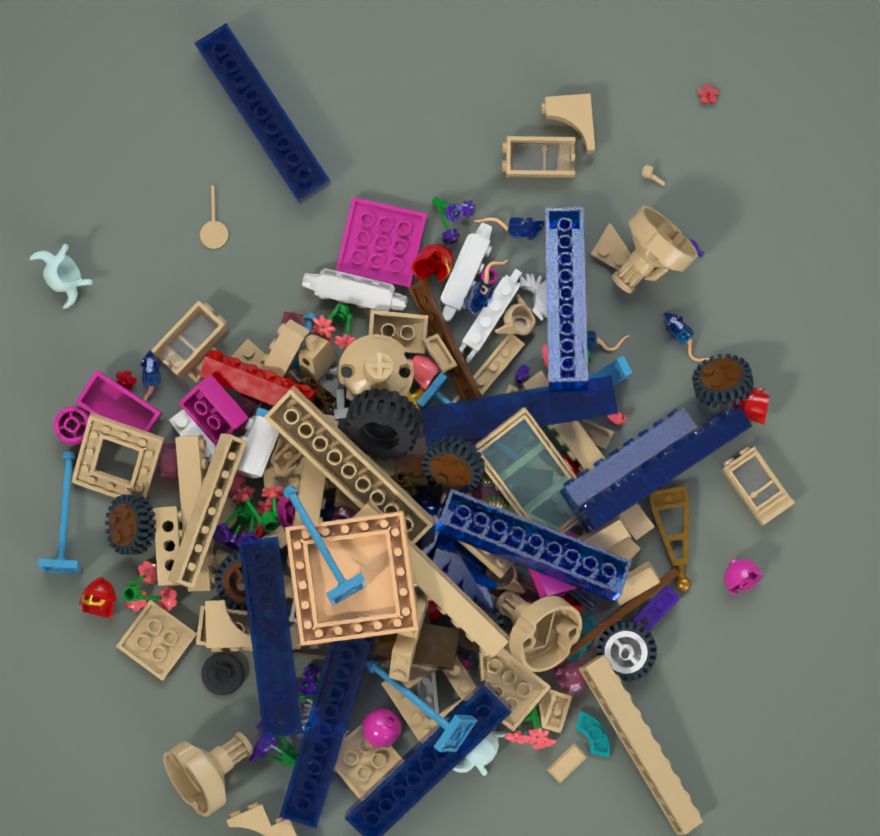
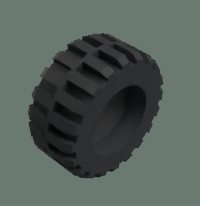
(386, 408)

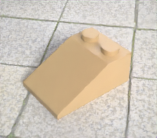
(403, 327)

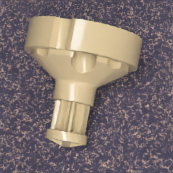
(656, 245)
(374, 364)
(540, 630)
(200, 773)

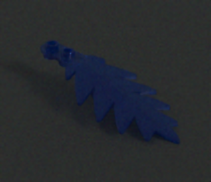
(462, 562)

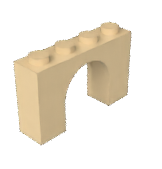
(637, 580)

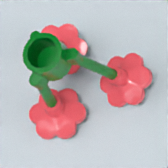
(137, 599)

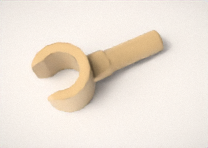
(647, 172)

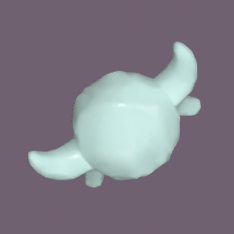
(62, 274)
(481, 754)

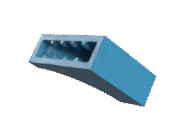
(618, 369)

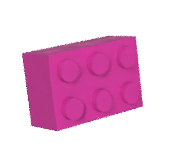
(213, 409)

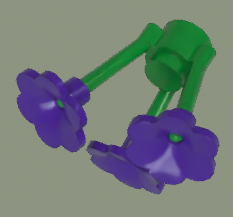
(244, 515)
(287, 755)

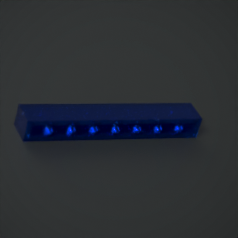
(628, 458)

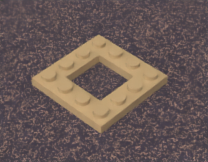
(103, 428)
(415, 716)

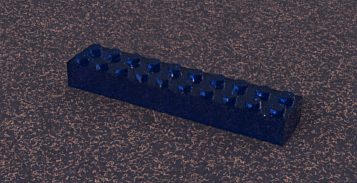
(262, 113)
(566, 299)
(482, 415)
(658, 472)
(532, 545)
(271, 637)
(326, 730)
(424, 765)

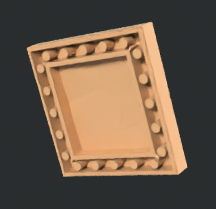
(358, 545)

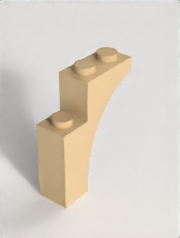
(406, 644)
(258, 820)

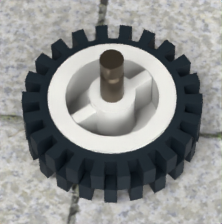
(629, 649)

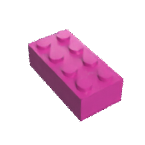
(118, 403)

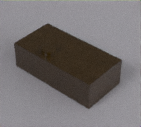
(435, 647)

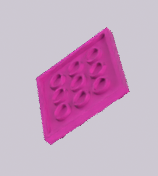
(381, 242)

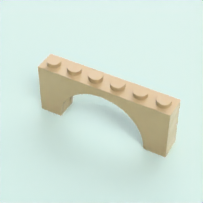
(223, 633)

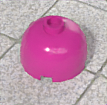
(741, 575)
(381, 728)

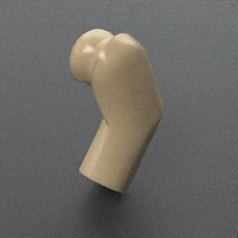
(655, 274)

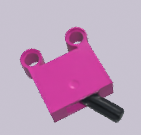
(551, 587)

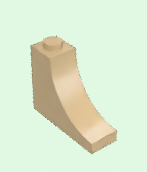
(574, 111)

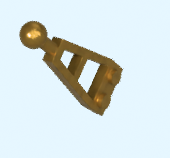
(668, 499)

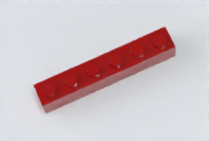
(250, 379)

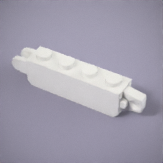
(465, 270)
(354, 290)
(491, 314)

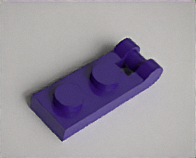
(657, 607)

